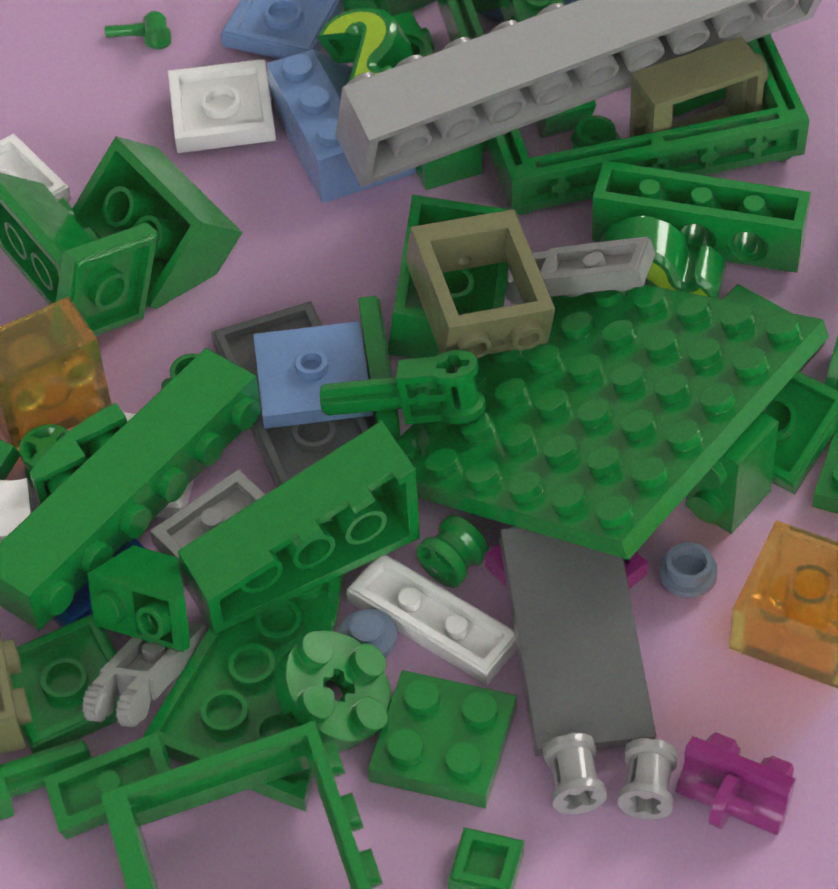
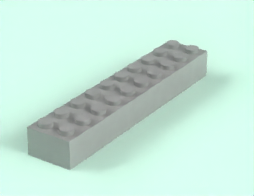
(531, 73)

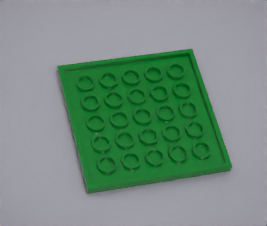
(611, 413)

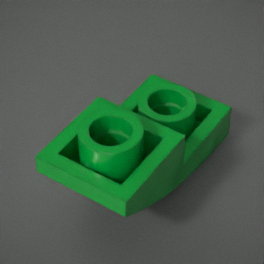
(74, 450)

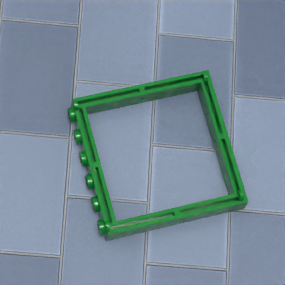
(697, 149)

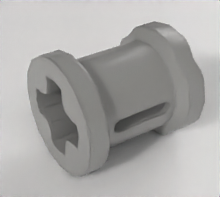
(574, 773)
(648, 779)

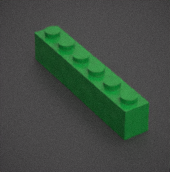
(125, 486)

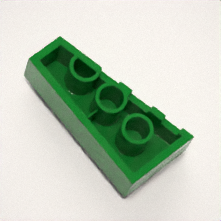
(305, 531)

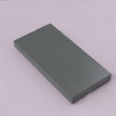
(293, 447)
(575, 641)

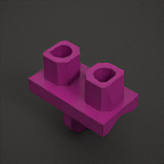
(736, 785)

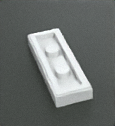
(435, 618)

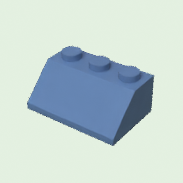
(307, 104)

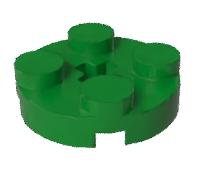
(357, 672)

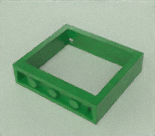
(229, 774)

